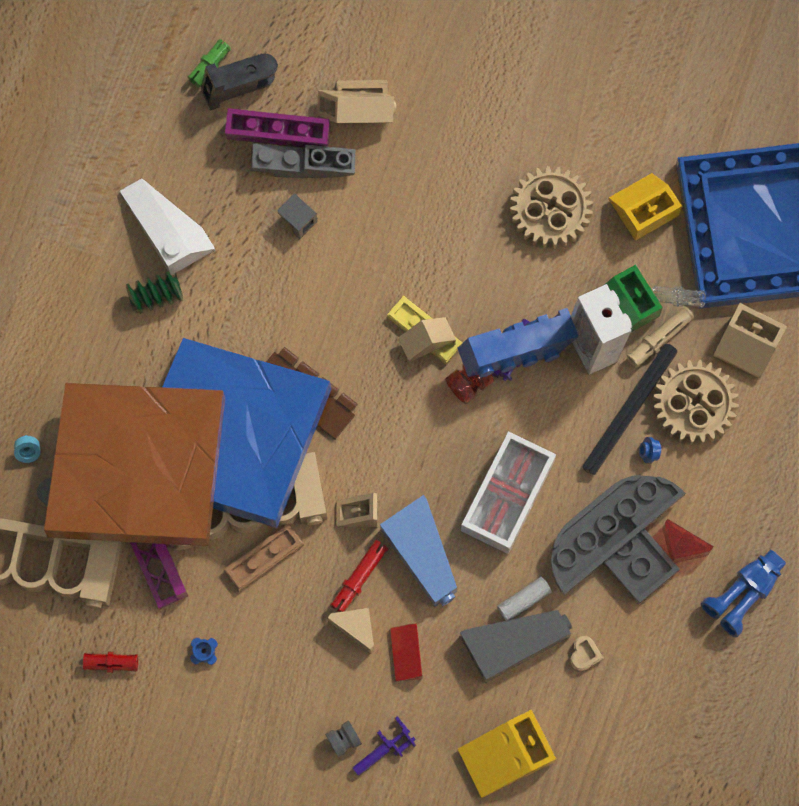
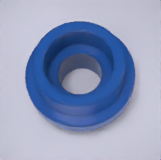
(650, 450)

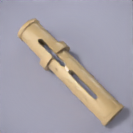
(652, 343)

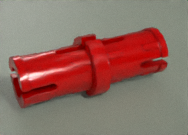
(110, 662)

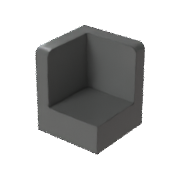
(298, 215)

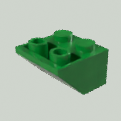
(635, 297)

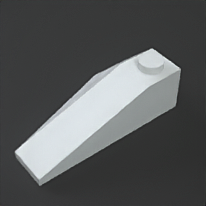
(170, 231)

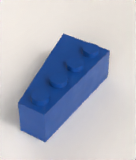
(518, 345)

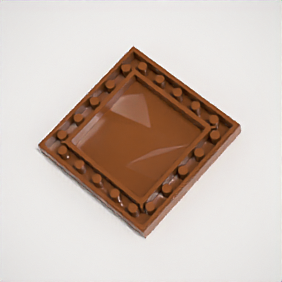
(135, 464)

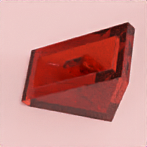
(683, 544)

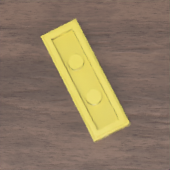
(407, 315)

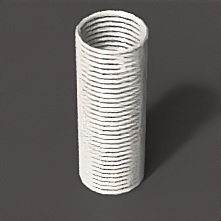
(511, 602)

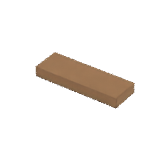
(263, 557)

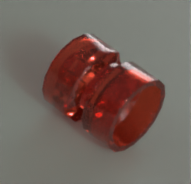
(466, 387)

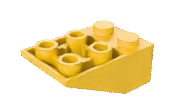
(507, 754)

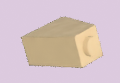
(355, 106)

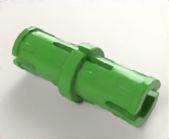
(215, 56)

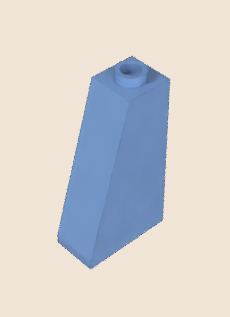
(421, 550)

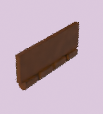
(337, 412)

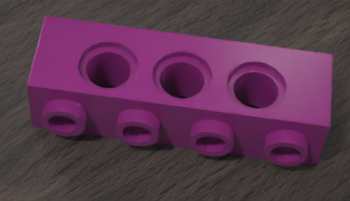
(276, 128)

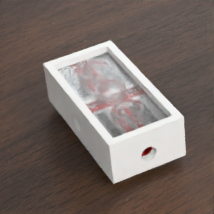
(600, 328)
(508, 492)

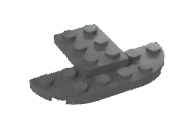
(615, 535)

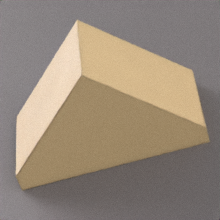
(426, 337)
(358, 511)
(355, 625)

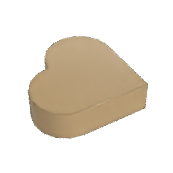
(585, 654)

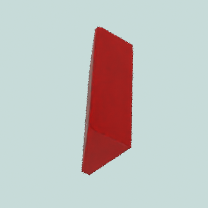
(406, 652)

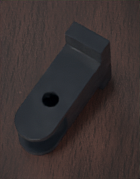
(237, 78)

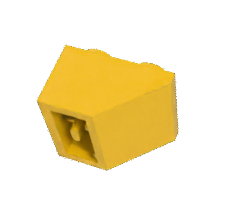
(646, 205)

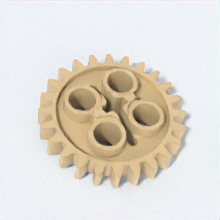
(561, 187)
(709, 384)

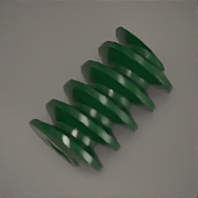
(154, 292)

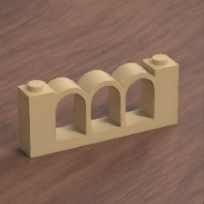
(308, 506)
(99, 572)

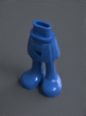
(758, 579)

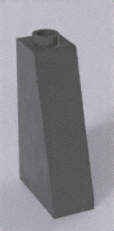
(512, 642)

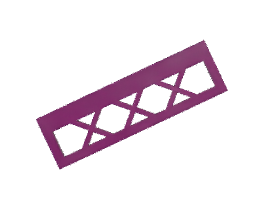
(168, 567)

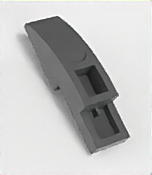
(303, 162)

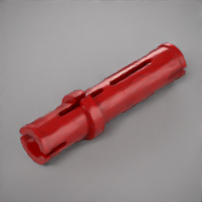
(359, 576)

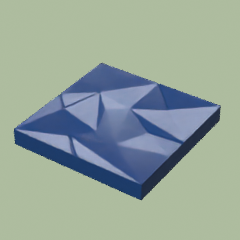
(743, 223)
(264, 425)

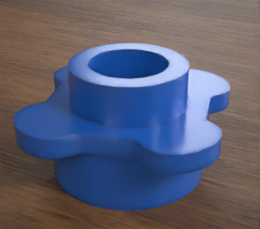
(199, 644)

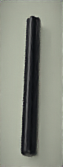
(630, 409)

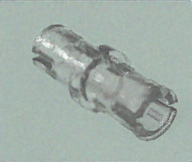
(679, 296)

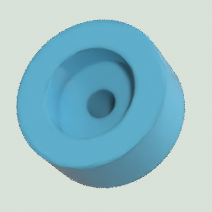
(26, 449)

